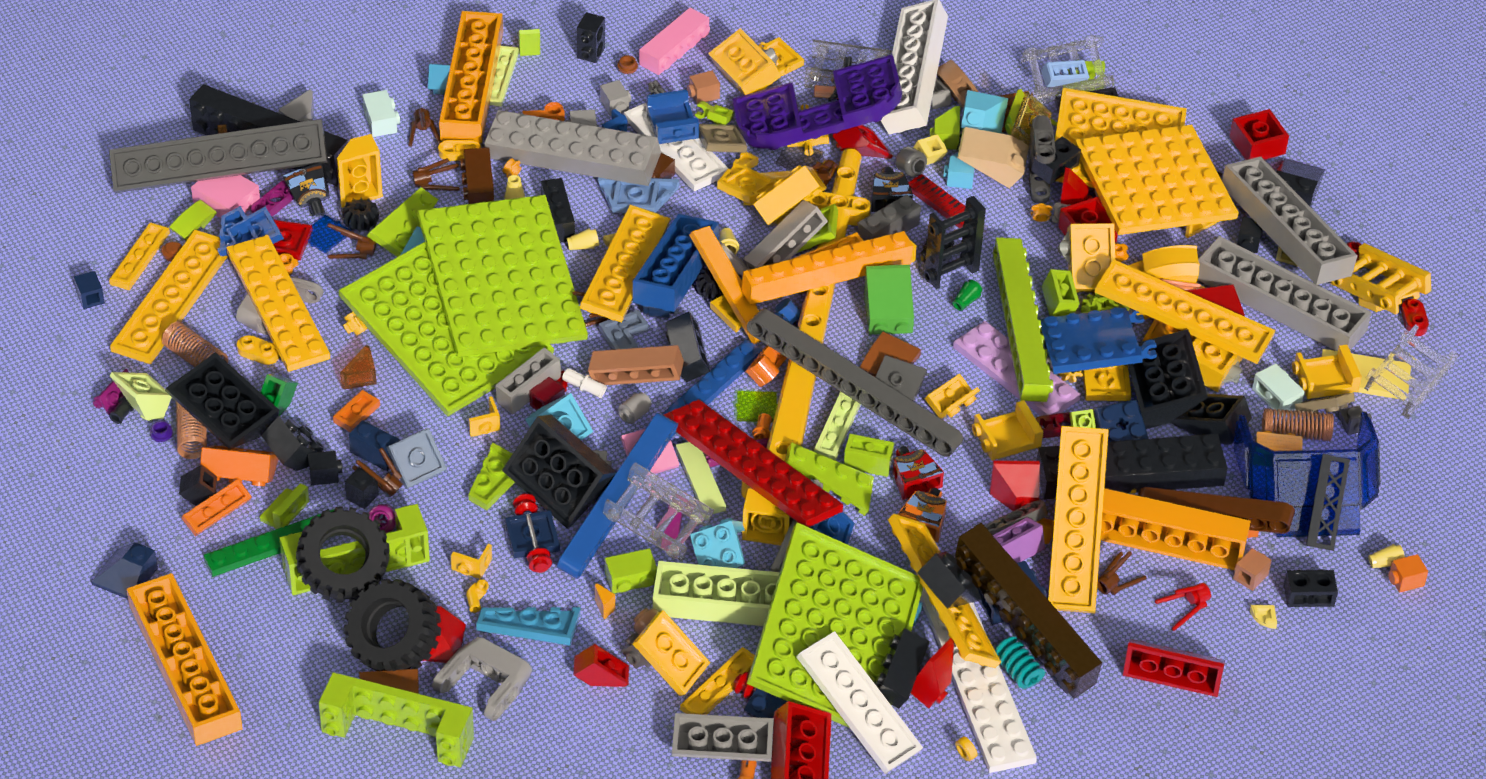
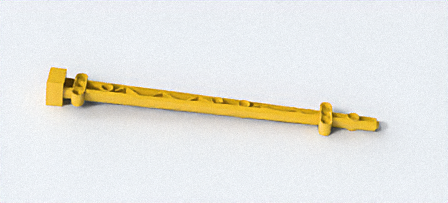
(761, 518)

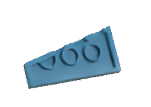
(546, 626)

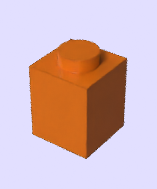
(1408, 573)

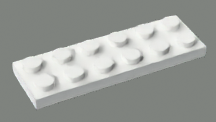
(692, 161)
(859, 702)

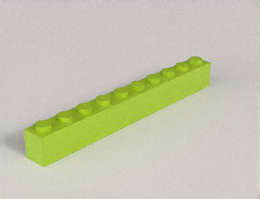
(1021, 320)

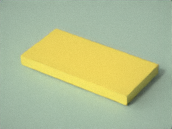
(1366, 363)

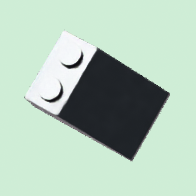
(1301, 178)
(1215, 416)
(949, 581)

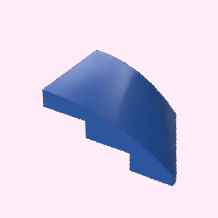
(241, 228)

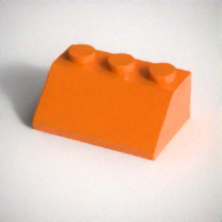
(240, 464)

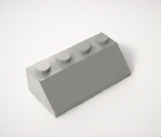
(722, 737)

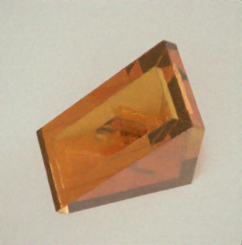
(359, 371)

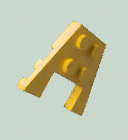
(745, 182)

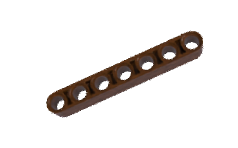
(1263, 514)

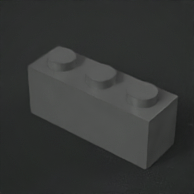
(894, 218)

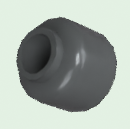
(911, 161)

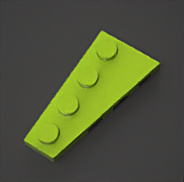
(399, 226)
(843, 480)

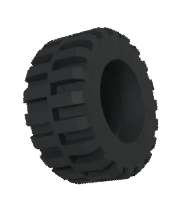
(348, 524)
(369, 610)

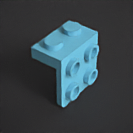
(719, 544)

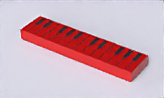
(936, 197)

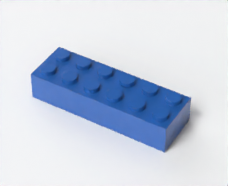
(671, 265)

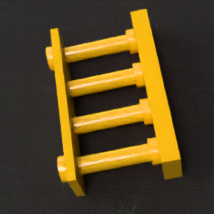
(1389, 266)

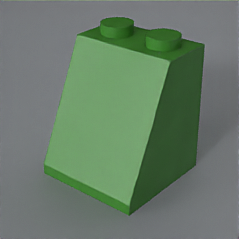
(888, 299)

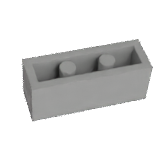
(513, 390)

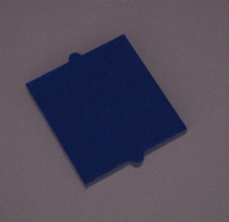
(324, 237)

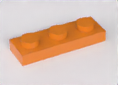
(216, 507)

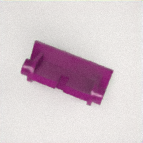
(109, 397)

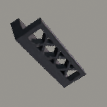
(1320, 495)

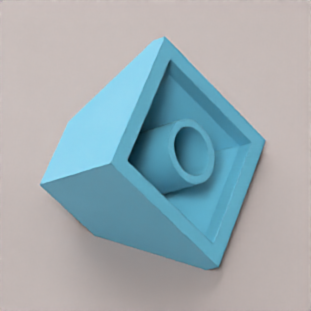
(983, 112)
(566, 412)

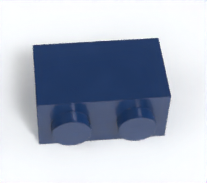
(367, 440)

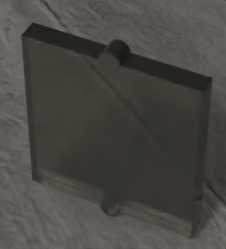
(795, 156)

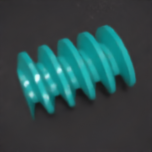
(1019, 663)

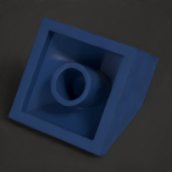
(127, 568)

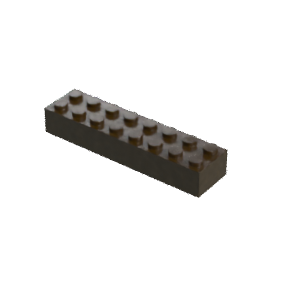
(1027, 611)

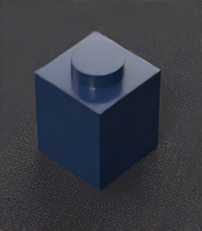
(89, 290)

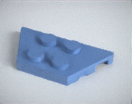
(651, 198)

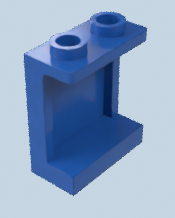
(672, 117)

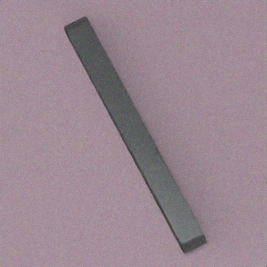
(855, 382)

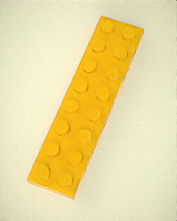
(633, 243)
(170, 297)
(278, 303)
(1185, 311)
(1078, 519)
(960, 620)

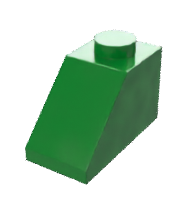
(279, 391)

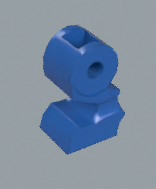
(787, 311)

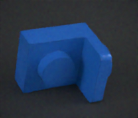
(618, 121)

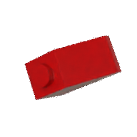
(1073, 189)
(600, 668)

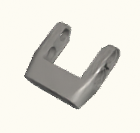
(249, 317)
(492, 662)

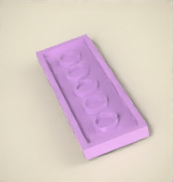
(992, 354)

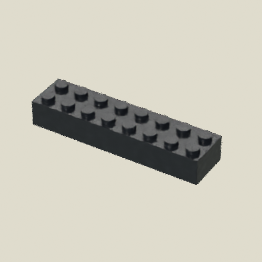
(214, 108)
(1151, 463)

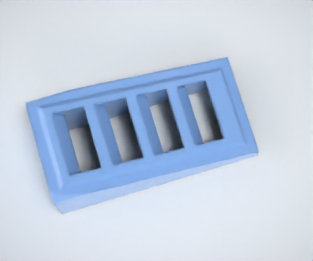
(1053, 78)

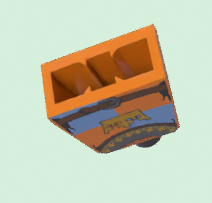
(928, 509)

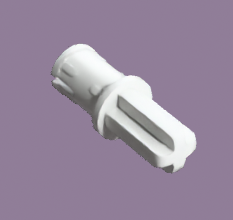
(584, 383)

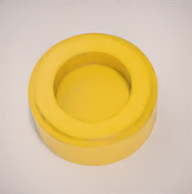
(966, 749)

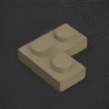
(1330, 403)

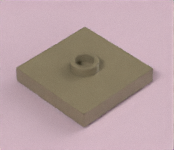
(722, 138)

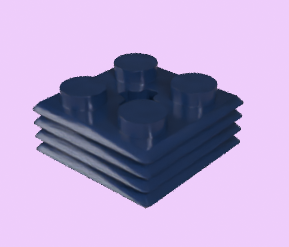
(1122, 413)

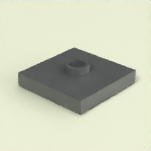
(901, 376)

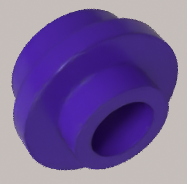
(161, 431)

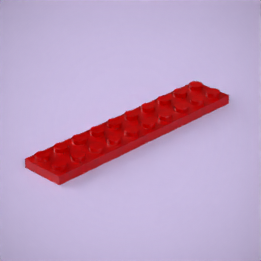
(754, 464)

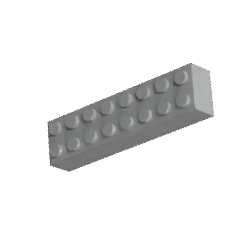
(573, 147)
(1289, 221)
(1284, 295)

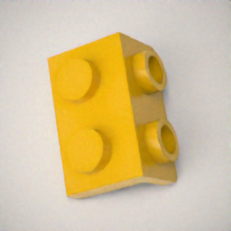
(951, 396)

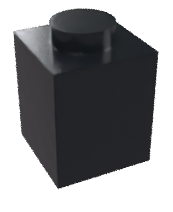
(1249, 235)
(324, 467)
(198, 485)
(361, 488)

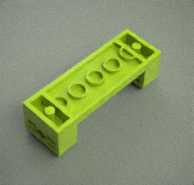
(407, 548)
(442, 719)

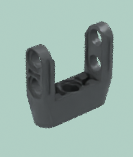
(1040, 142)

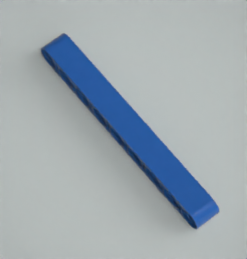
(597, 525)

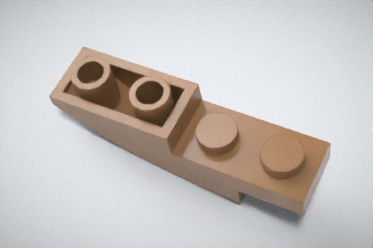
(955, 81)

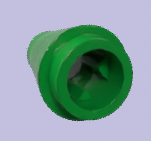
(967, 295)

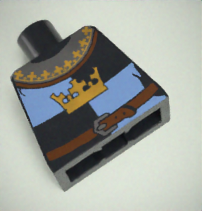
(309, 187)
(888, 187)

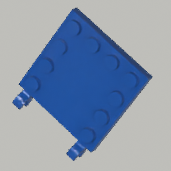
(1094, 340)

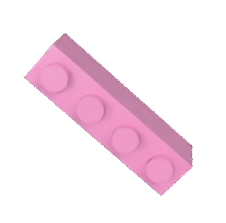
(674, 41)

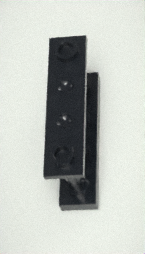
(969, 247)

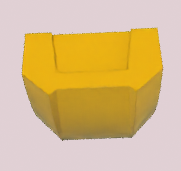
(1173, 263)

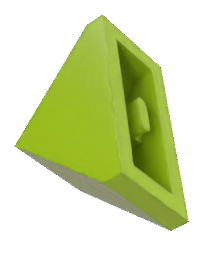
(529, 42)

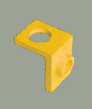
(485, 423)
(471, 566)

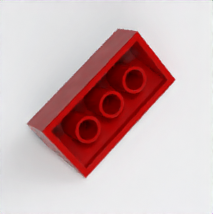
(1173, 667)
(800, 742)

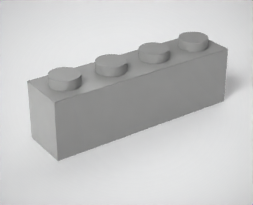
(787, 236)

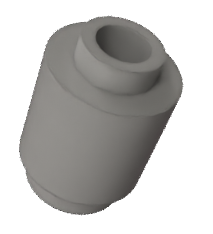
(634, 407)

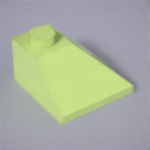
(143, 394)

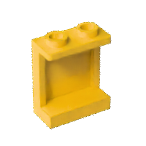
(1327, 374)
(1008, 432)

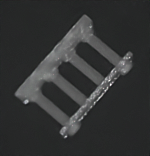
(836, 52)
(1100, 81)
(1422, 388)
(668, 493)

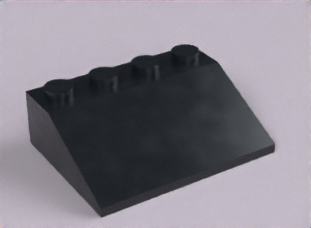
(1168, 382)
(224, 402)
(558, 470)

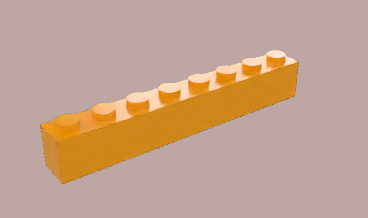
(824, 267)

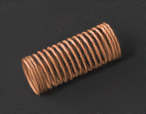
(185, 329)
(1325, 430)
(191, 433)

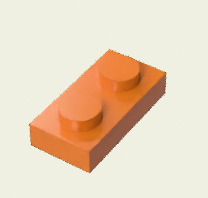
(356, 410)

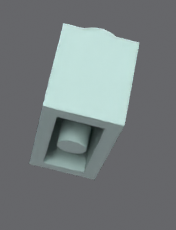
(380, 113)
(1277, 388)

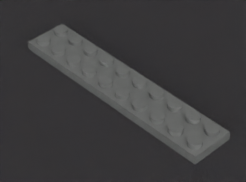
(218, 156)

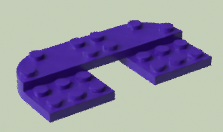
(864, 93)

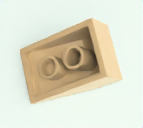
(994, 154)

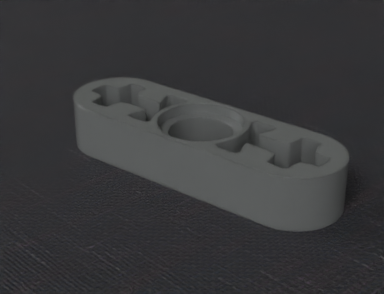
(1035, 510)

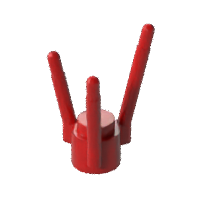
(1195, 595)

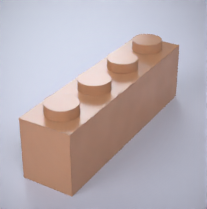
(636, 365)

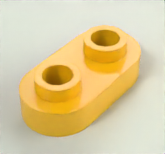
(455, 148)
(257, 350)

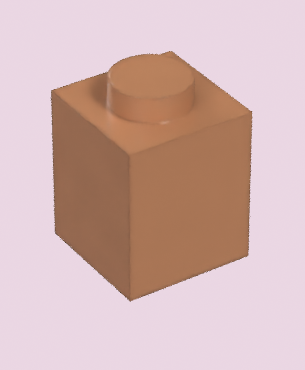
(704, 87)
(1252, 569)

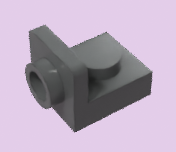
(1351, 419)

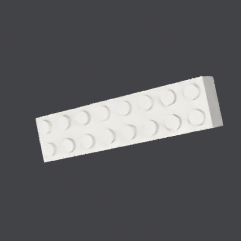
(917, 61)

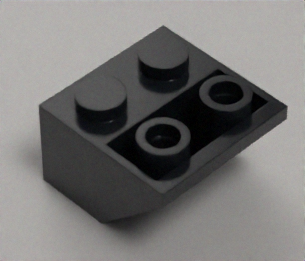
(291, 443)

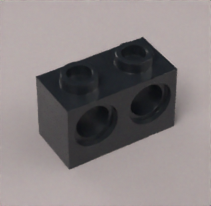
(591, 37)
(1066, 156)
(1310, 588)

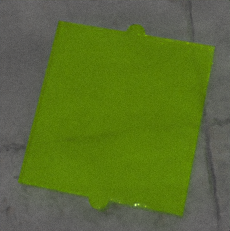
(754, 403)

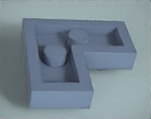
(620, 334)

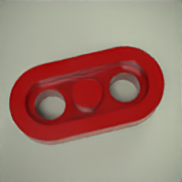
(1414, 313)

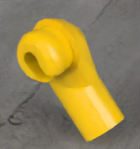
(475, 593)

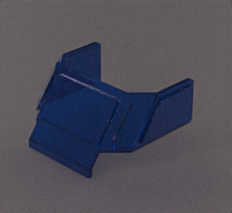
(1294, 475)

